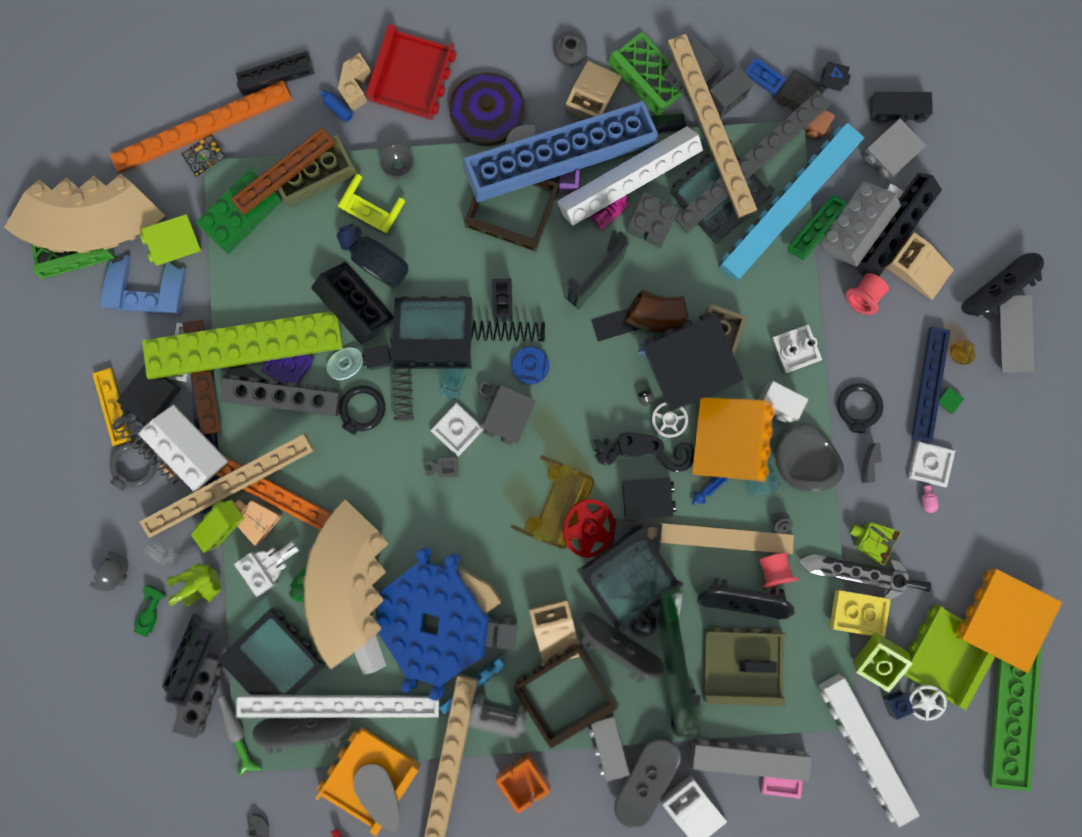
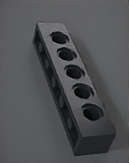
(914, 204)

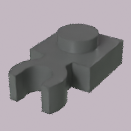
(446, 467)

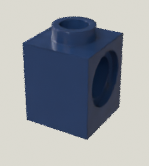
(898, 704)

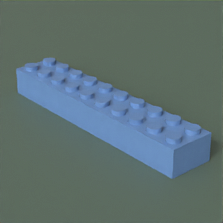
(559, 151)

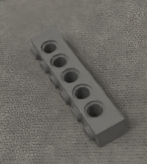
(231, 393)

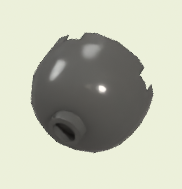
(110, 573)

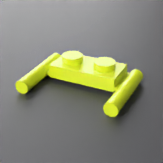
(366, 211)

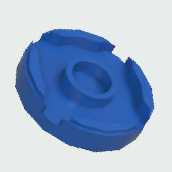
(530, 365)

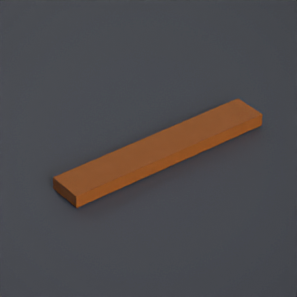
(283, 171)

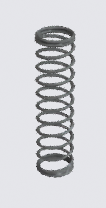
(406, 417)
(122, 420)

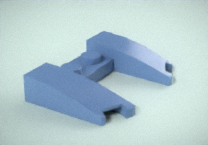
(118, 297)

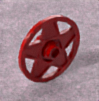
(588, 528)

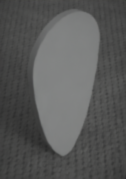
(378, 796)

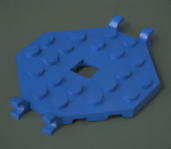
(461, 625)

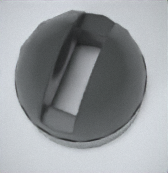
(646, 397)

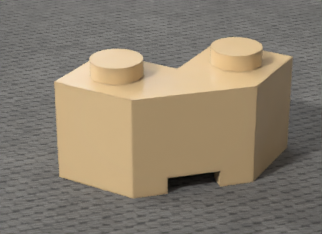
(354, 73)

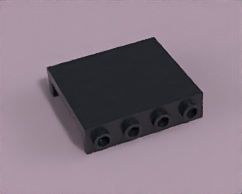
(579, 294)
(692, 361)

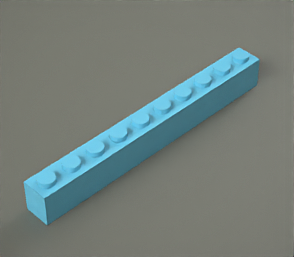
(792, 201)

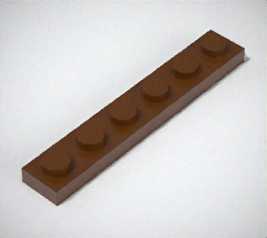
(204, 391)

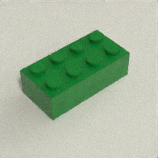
(227, 224)

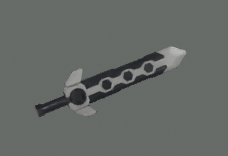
(866, 574)

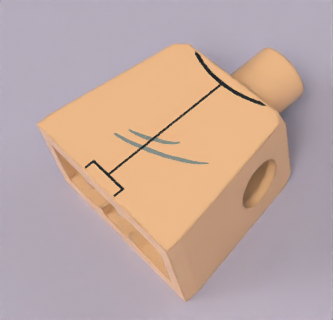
(257, 520)

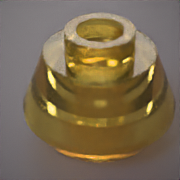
(963, 352)

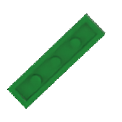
(816, 228)

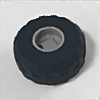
(379, 261)

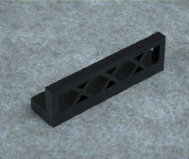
(291, 72)

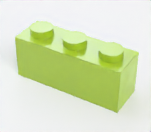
(217, 525)

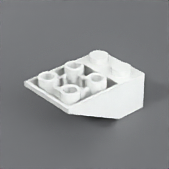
(692, 809)

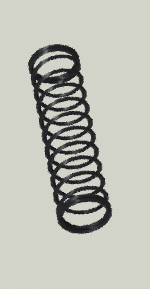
(542, 333)

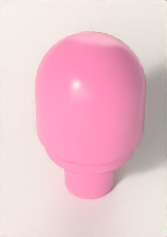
(929, 500)

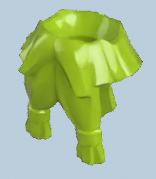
(200, 583)

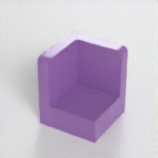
(569, 182)

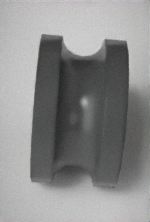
(488, 383)

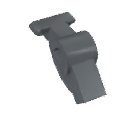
(258, 827)

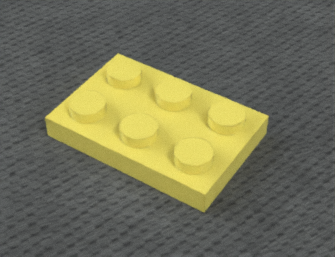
(859, 613)

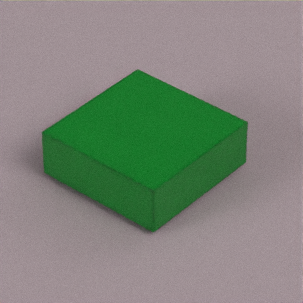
(950, 400)

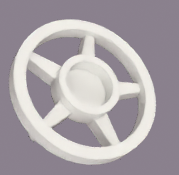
(669, 420)
(927, 702)

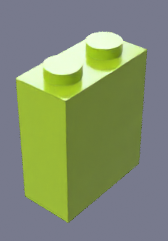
(170, 240)

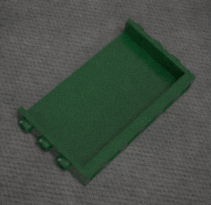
(685, 713)

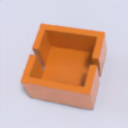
(522, 781)

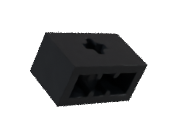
(502, 299)

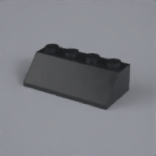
(352, 302)

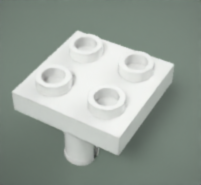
(796, 349)

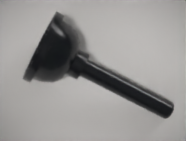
(645, 626)

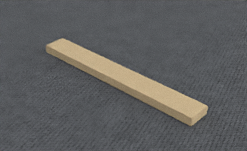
(724, 538)

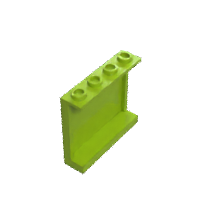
(946, 660)

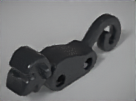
(638, 446)

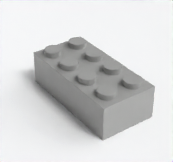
(860, 223)

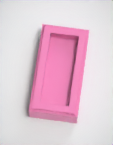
(781, 787)

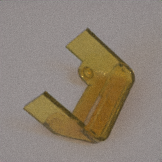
(568, 489)

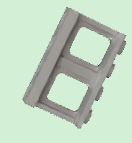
(497, 719)

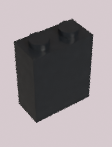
(147, 397)
(648, 498)

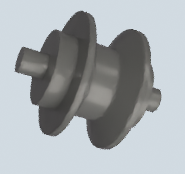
(781, 522)

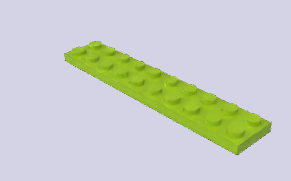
(241, 344)

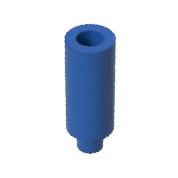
(337, 106)

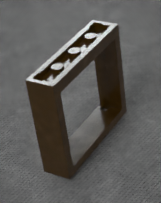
(507, 235)
(579, 724)

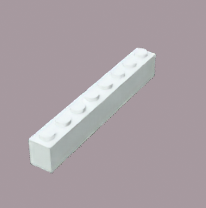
(630, 175)
(868, 750)

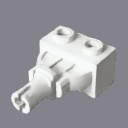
(262, 570)

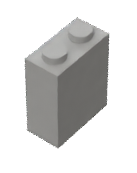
(893, 149)

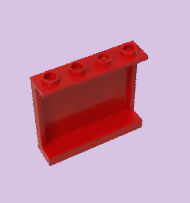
(410, 73)

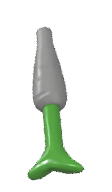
(235, 734)

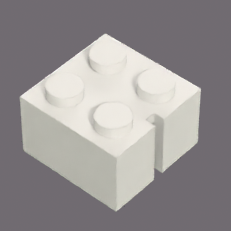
(786, 403)

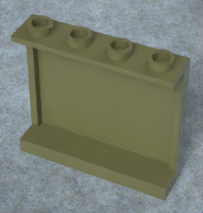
(721, 666)

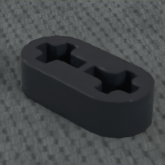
(758, 666)

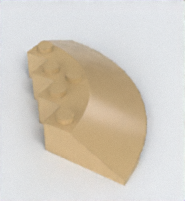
(82, 216)
(341, 582)

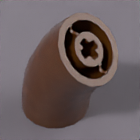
(656, 312)

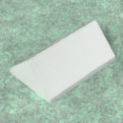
(370, 657)

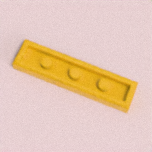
(108, 395)

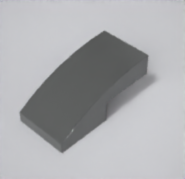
(872, 456)

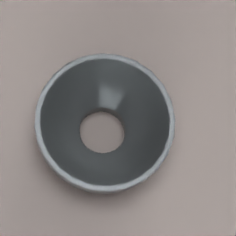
(570, 56)
(395, 152)

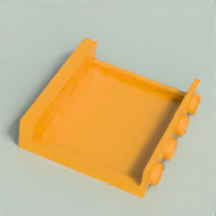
(733, 438)
(1008, 619)
(363, 750)

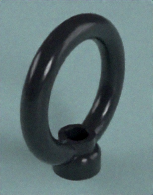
(860, 425)
(353, 426)

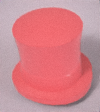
(867, 294)
(776, 570)

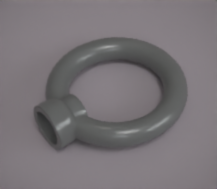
(120, 480)

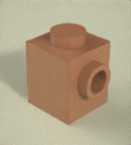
(820, 126)

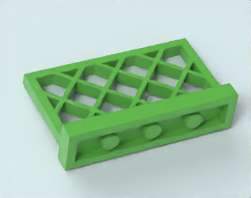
(636, 80)
(68, 262)

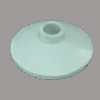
(344, 363)

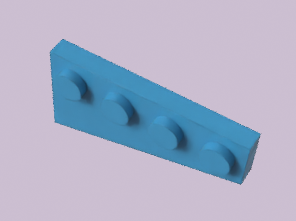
(494, 666)

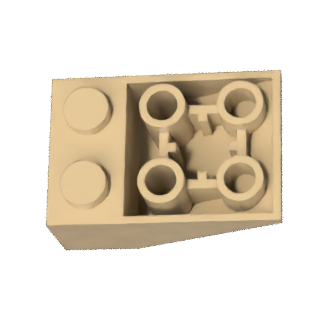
(592, 91)
(920, 266)
(482, 589)
(553, 628)

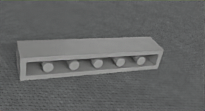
(750, 760)

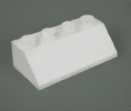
(183, 447)

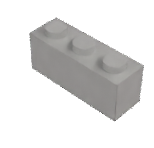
(609, 748)

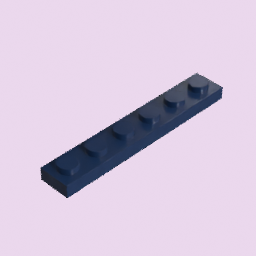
(930, 385)

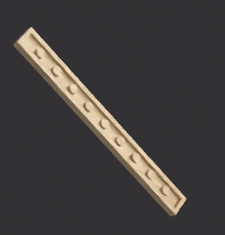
(712, 126)
(227, 485)
(451, 756)

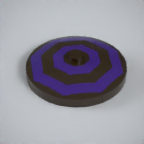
(486, 108)

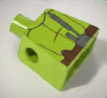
(875, 540)

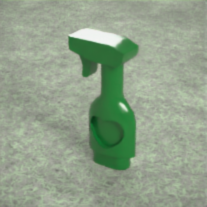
(147, 617)

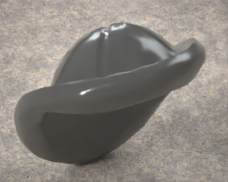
(808, 459)

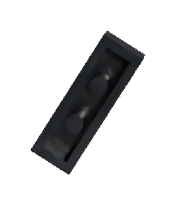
(902, 105)

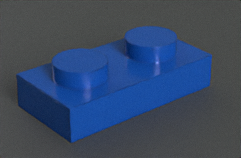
(765, 76)

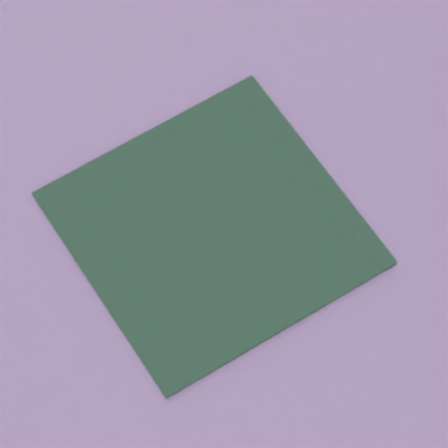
(581, 399)

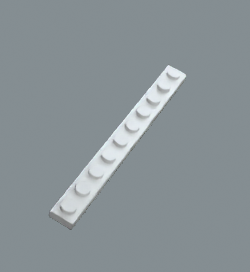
(336, 706)

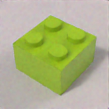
(882, 662)

